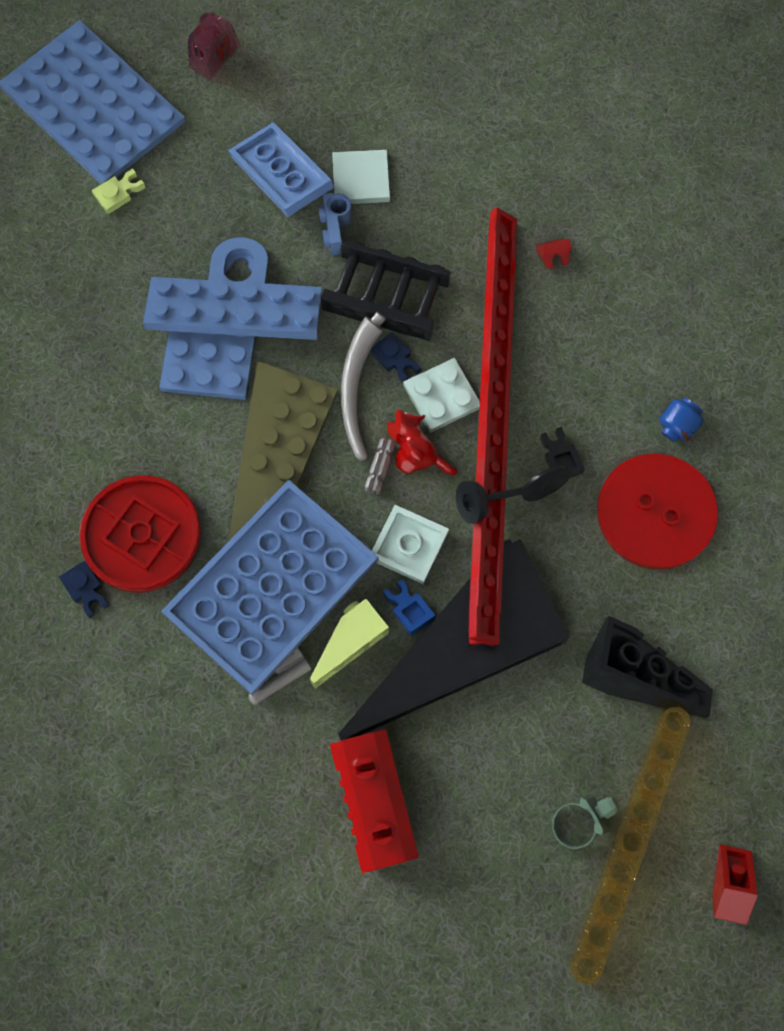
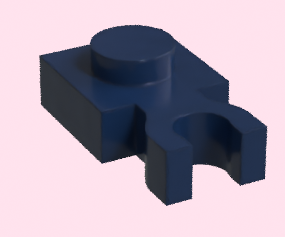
(394, 354)
(81, 585)

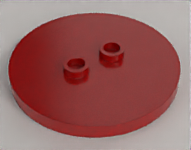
(657, 511)
(140, 533)

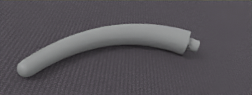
(356, 356)

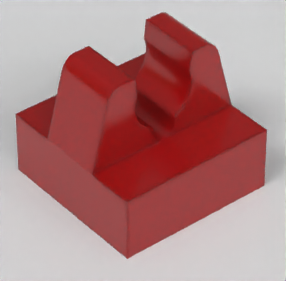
(548, 249)

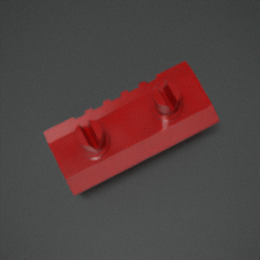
(374, 801)

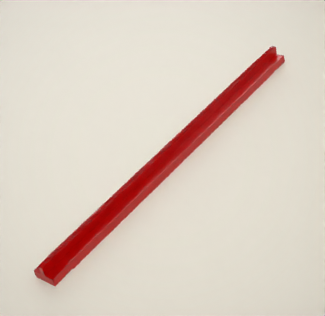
(493, 429)

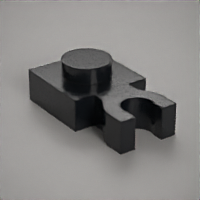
(561, 454)

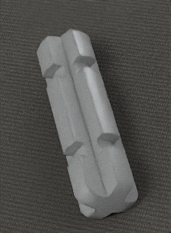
(379, 466)

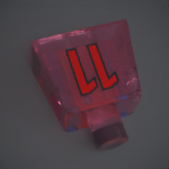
(211, 45)

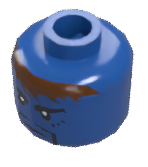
(681, 420)

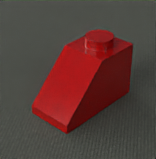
(734, 885)

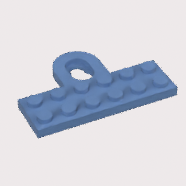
(232, 306)

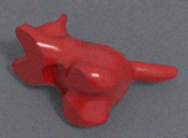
(415, 449)

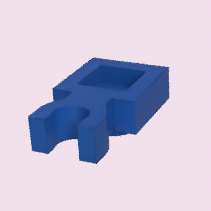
(410, 611)

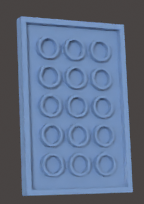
(92, 102)
(270, 586)

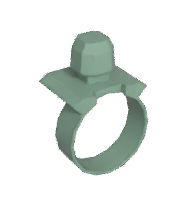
(599, 810)

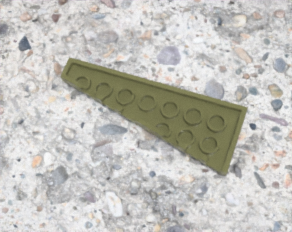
(279, 436)

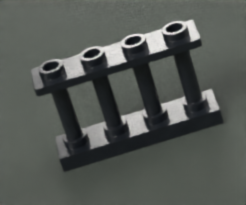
(414, 325)

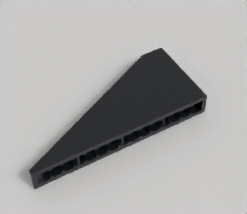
(446, 661)

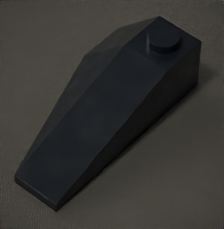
(634, 670)

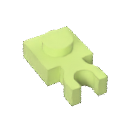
(116, 193)

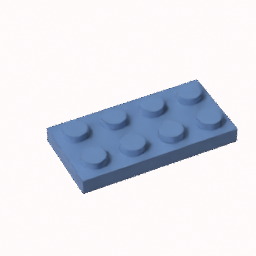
(281, 169)

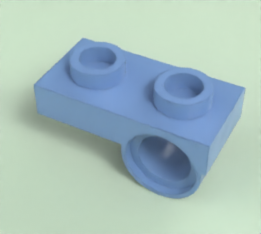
(334, 221)

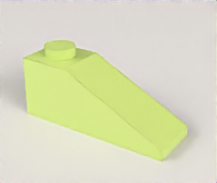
(353, 635)

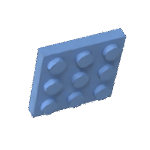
(207, 364)

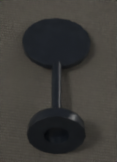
(473, 501)

